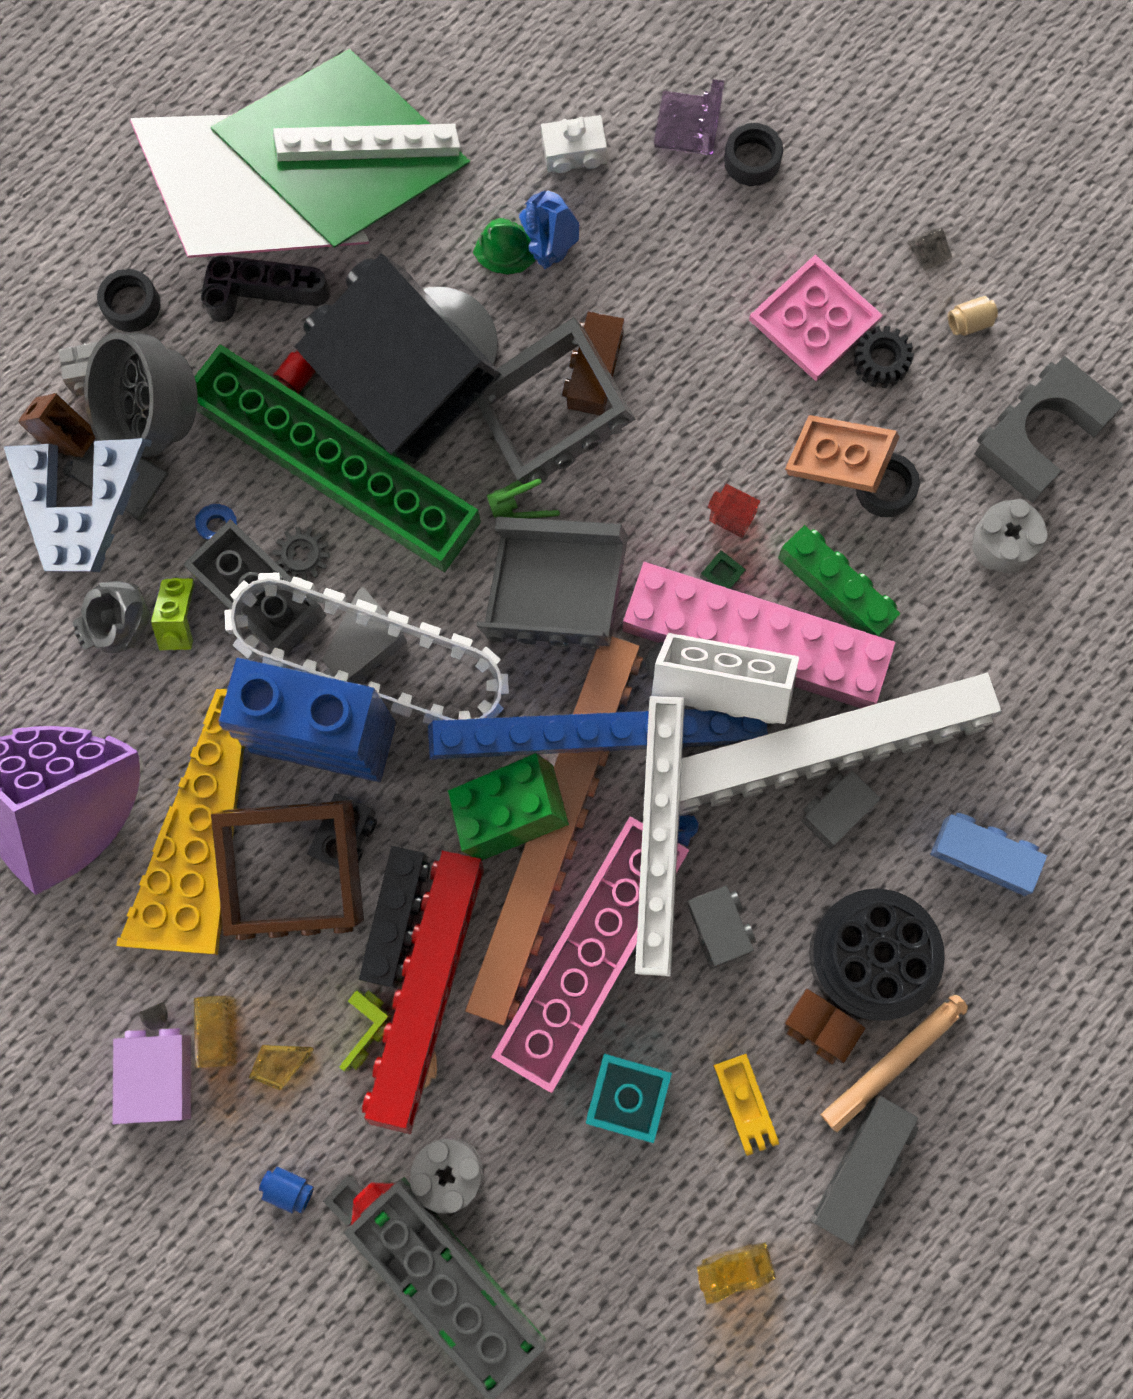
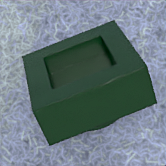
(723, 571)

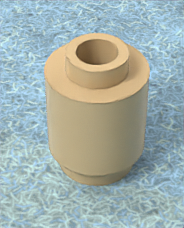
(972, 316)

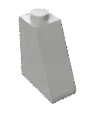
(359, 647)

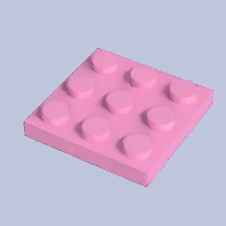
(815, 317)

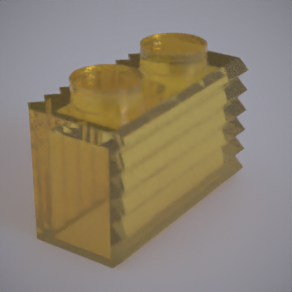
(214, 1031)

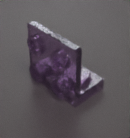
(689, 120)

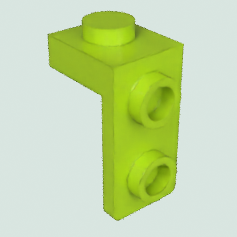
(170, 614)
(370, 1006)

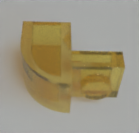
(735, 1271)

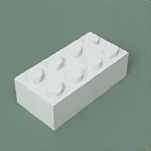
(726, 678)

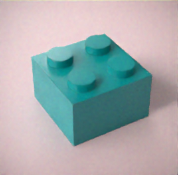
(628, 1098)

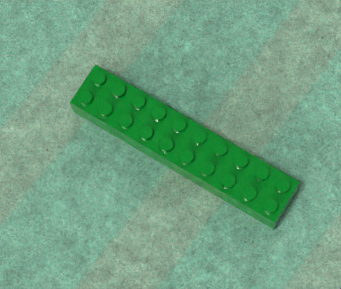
(334, 458)

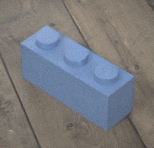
(989, 854)

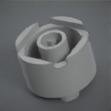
(1012, 519)
(428, 1183)

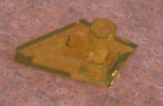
(278, 1064)

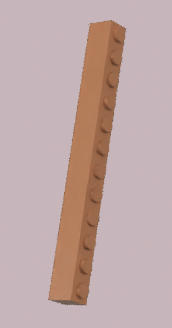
(543, 858)

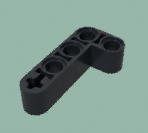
(305, 287)

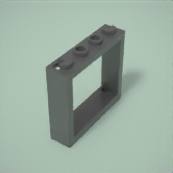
(529, 364)

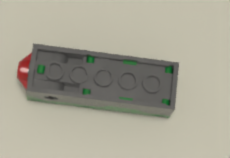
(443, 1286)

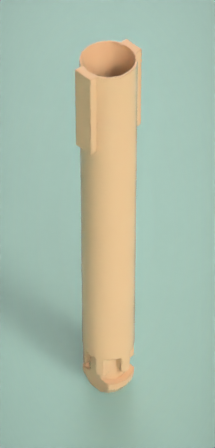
(893, 1063)

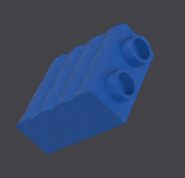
(308, 719)

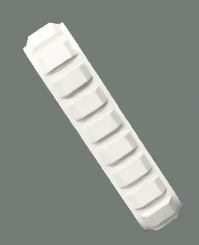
(364, 611)

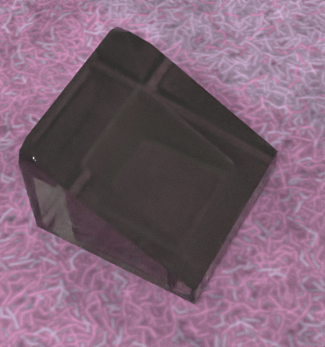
(930, 248)

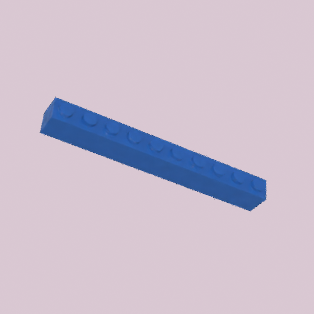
(578, 733)

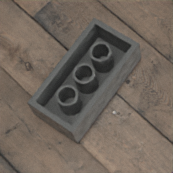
(234, 558)

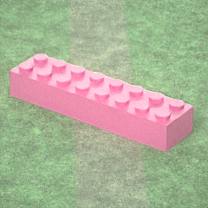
(832, 657)
(580, 968)

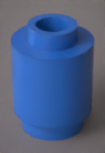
(286, 1190)

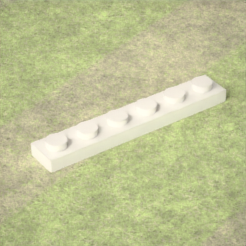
(365, 142)

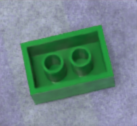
(508, 807)

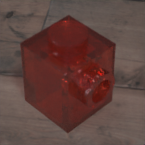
(733, 510)

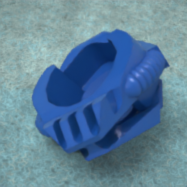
(550, 227)

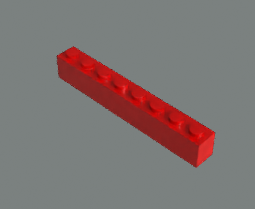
(424, 993)

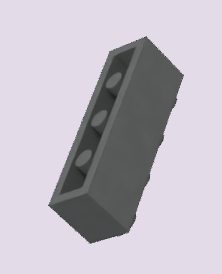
(864, 1170)

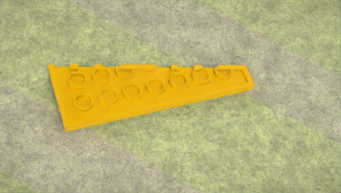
(180, 889)

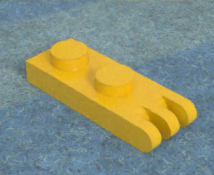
(745, 1102)

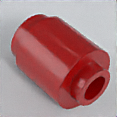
(294, 372)

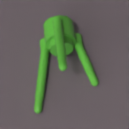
(503, 501)

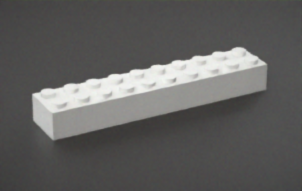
(837, 742)

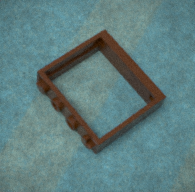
(347, 859)

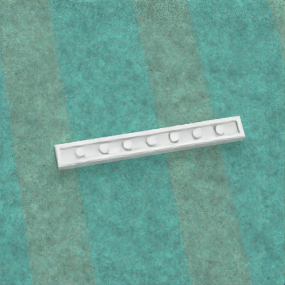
(660, 836)

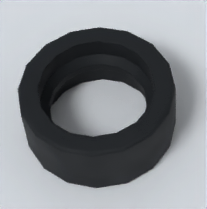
(758, 134)
(119, 280)
(890, 509)

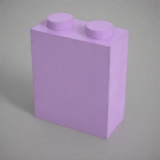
(151, 1077)

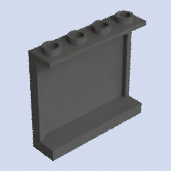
(555, 582)

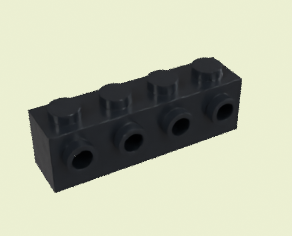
(394, 917)

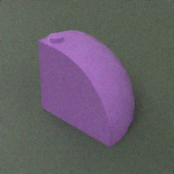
(61, 800)

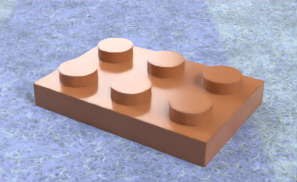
(842, 453)

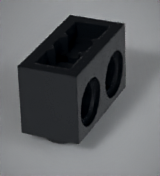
(326, 836)

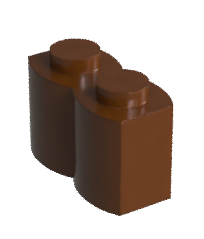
(824, 1027)

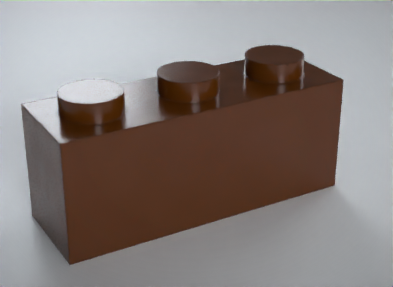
(583, 389)

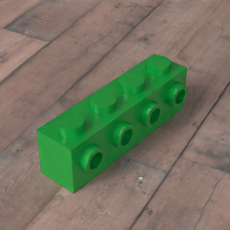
(837, 583)

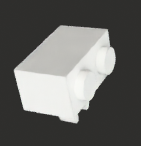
(574, 144)

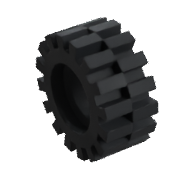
(889, 341)

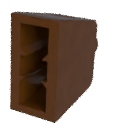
(54, 421)

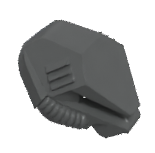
(112, 617)

